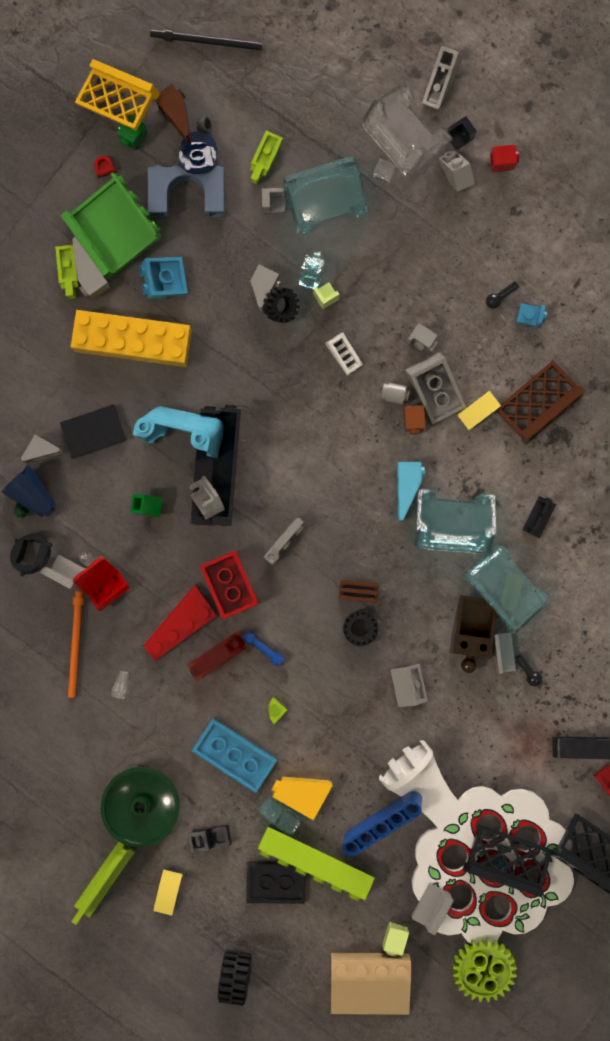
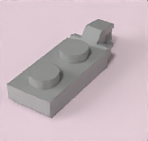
(283, 541)

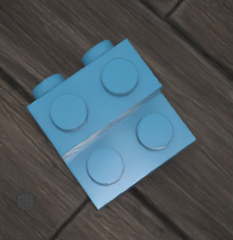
(163, 277)

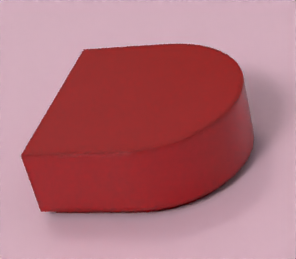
(103, 166)

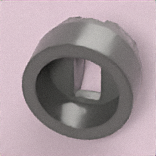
(204, 124)

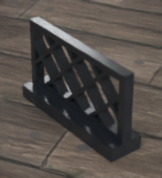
(576, 861)
(508, 878)

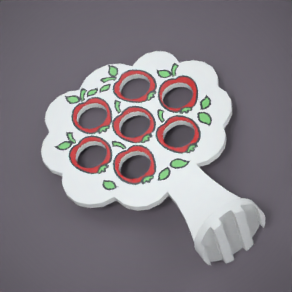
(457, 825)

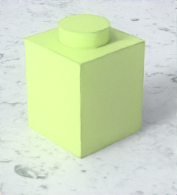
(395, 939)

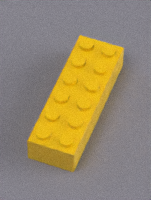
(131, 338)

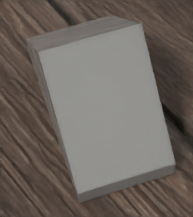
(39, 449)

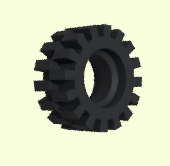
(290, 305)
(360, 640)

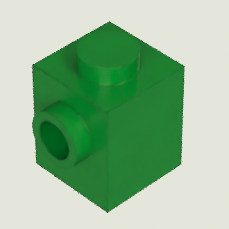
(130, 137)
(146, 505)

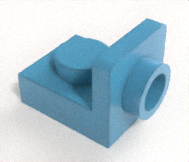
(531, 315)

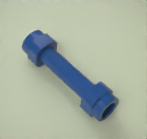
(276, 658)

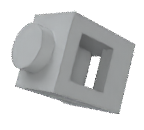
(423, 338)

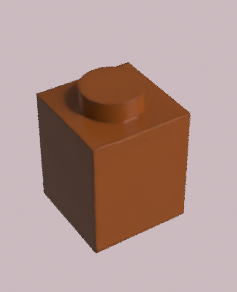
(414, 419)

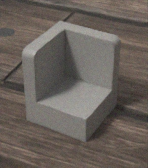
(273, 200)

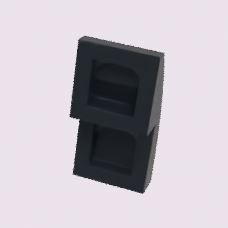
(209, 838)

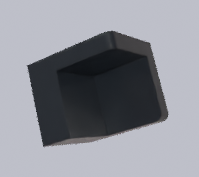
(461, 132)

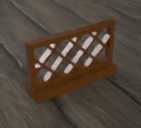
(553, 411)

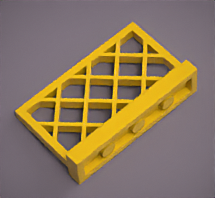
(126, 82)

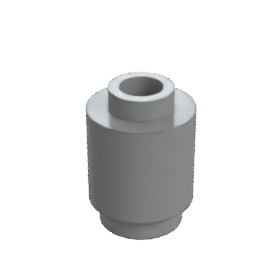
(395, 393)

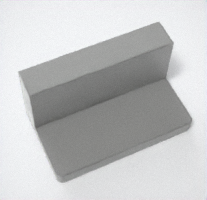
(63, 572)
(503, 653)
(409, 685)
(432, 908)

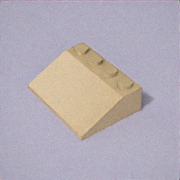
(370, 983)

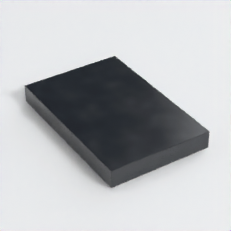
(93, 431)
(274, 884)

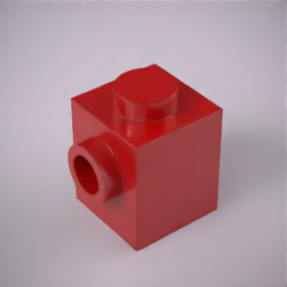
(504, 158)

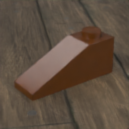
(173, 107)

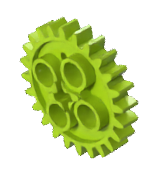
(500, 975)

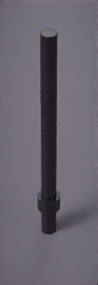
(170, 35)

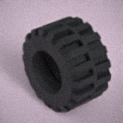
(234, 977)

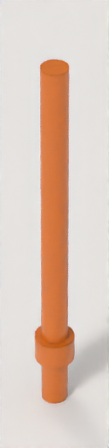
(78, 601)

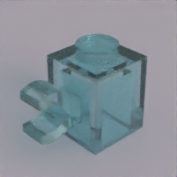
(312, 270)

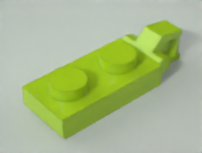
(265, 156)
(67, 270)

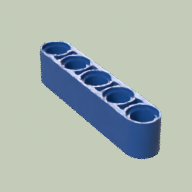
(356, 838)

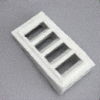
(345, 343)

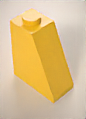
(302, 794)

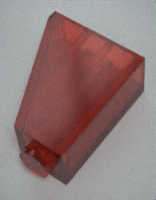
(217, 656)

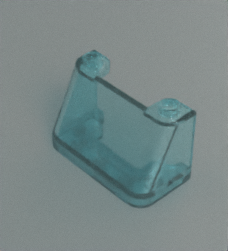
(325, 193)
(454, 523)
(506, 588)

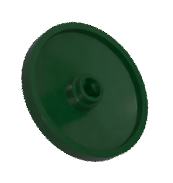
(140, 806)

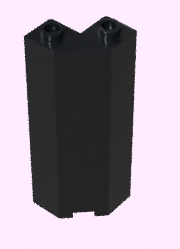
(220, 470)

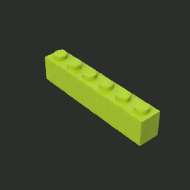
(315, 863)

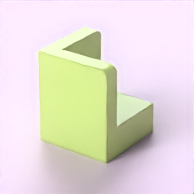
(325, 295)

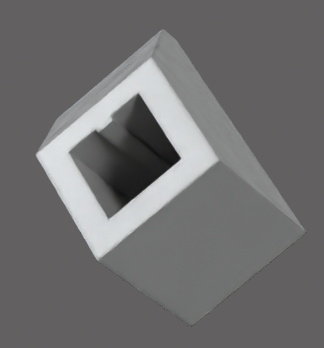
(457, 170)
(262, 283)

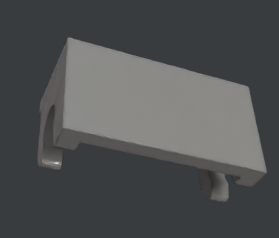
(206, 498)

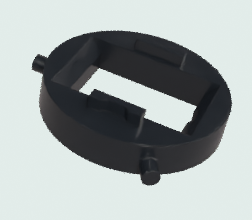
(18, 552)

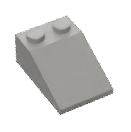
(435, 387)

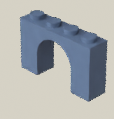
(163, 179)

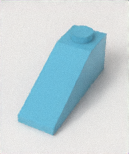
(408, 481)

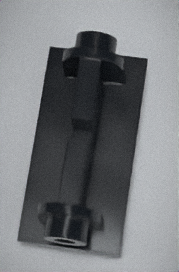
(539, 516)

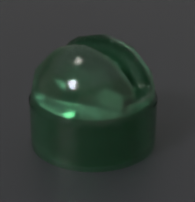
(20, 511)

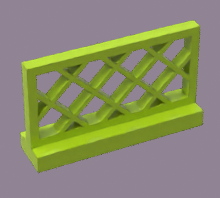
(103, 880)

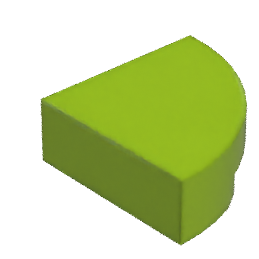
(276, 710)

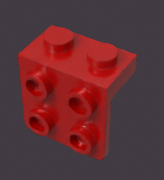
(101, 583)

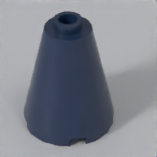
(30, 493)

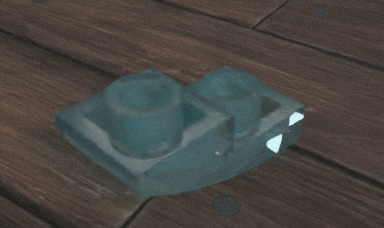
(280, 816)

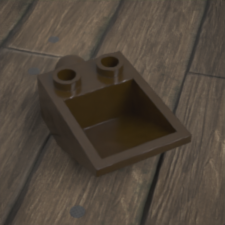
(476, 626)

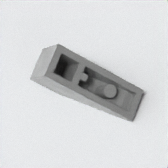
(442, 76)
(88, 274)

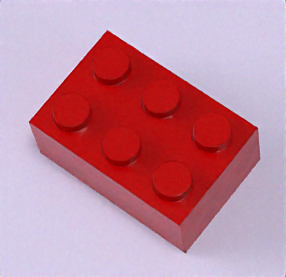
(229, 584)

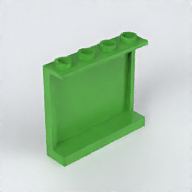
(112, 227)

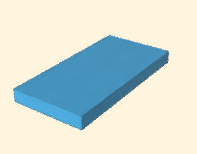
(234, 755)

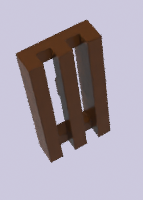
(375, 592)

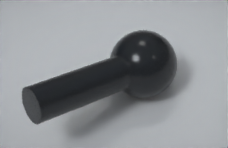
(494, 300)
(533, 677)

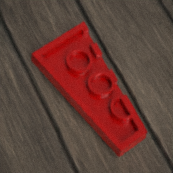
(183, 621)

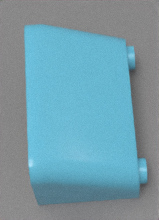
(205, 430)

